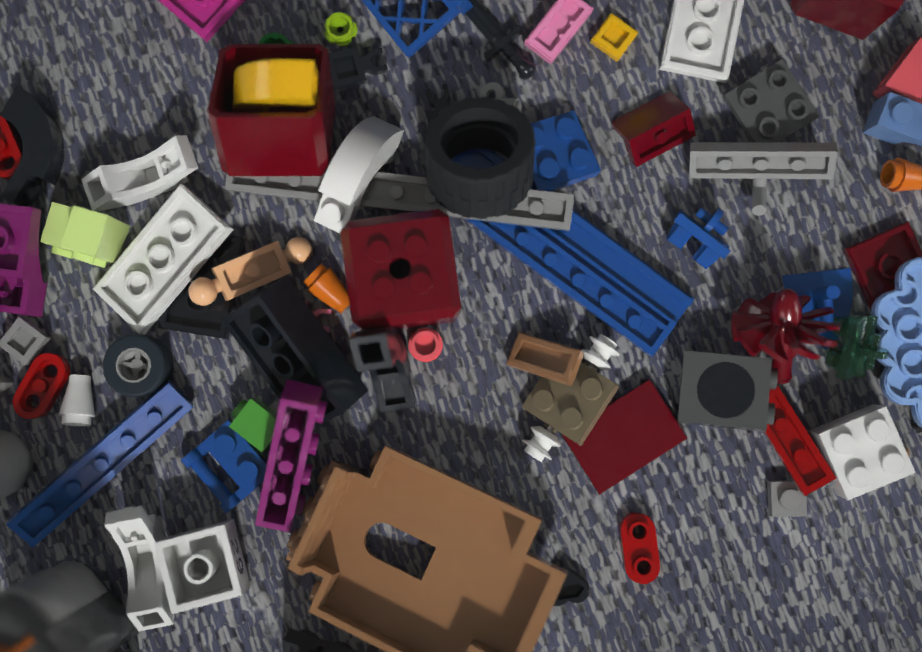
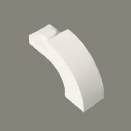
(140, 178)

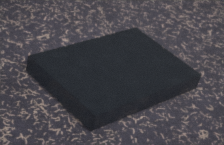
(205, 320)

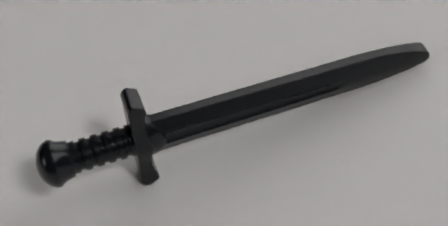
(500, 40)

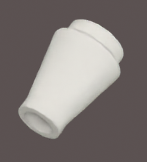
(77, 403)

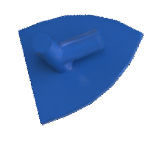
(826, 289)

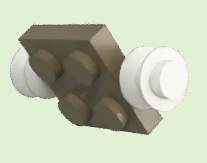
(571, 408)

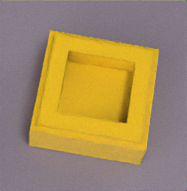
(614, 37)

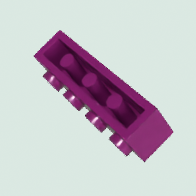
(288, 455)

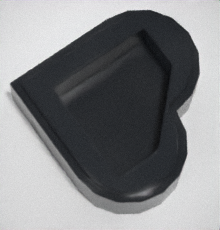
(574, 587)

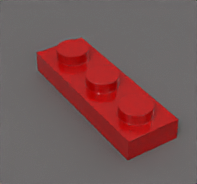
(796, 447)

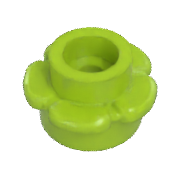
(338, 20)

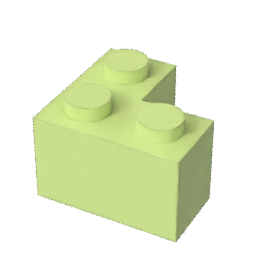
(84, 234)

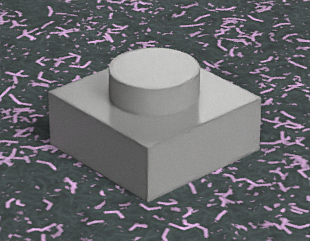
(24, 341)
(785, 499)

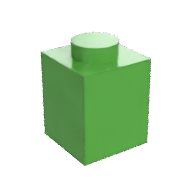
(254, 423)

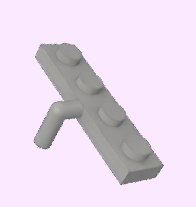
(762, 162)

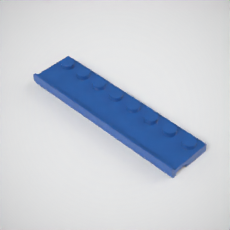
(591, 270)

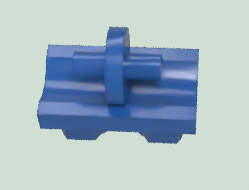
(711, 245)

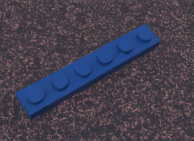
(100, 464)

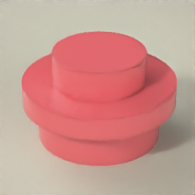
(425, 344)

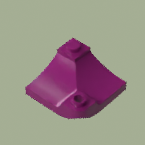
(20, 271)

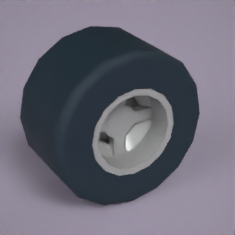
(124, 365)

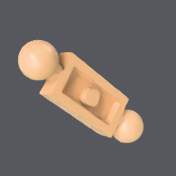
(250, 271)

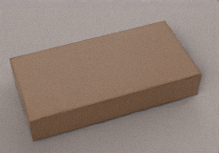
(545, 358)

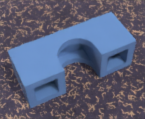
(895, 120)

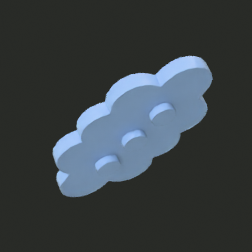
(901, 334)

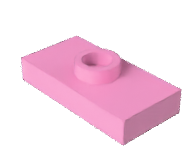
(558, 28)

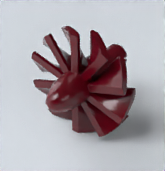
(781, 328)

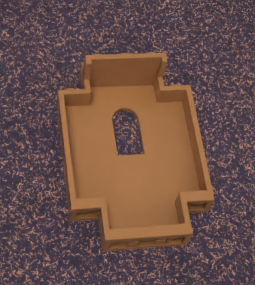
(478, 587)

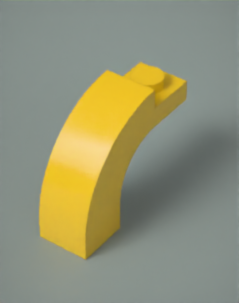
(275, 85)

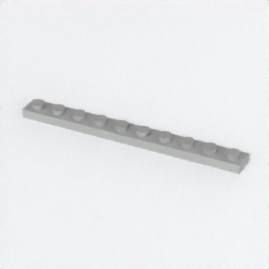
(411, 194)

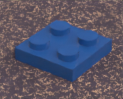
(561, 153)

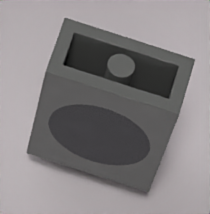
(727, 391)

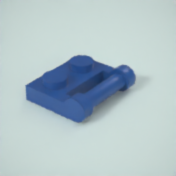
(236, 457)

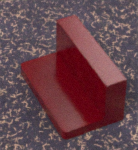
(655, 127)

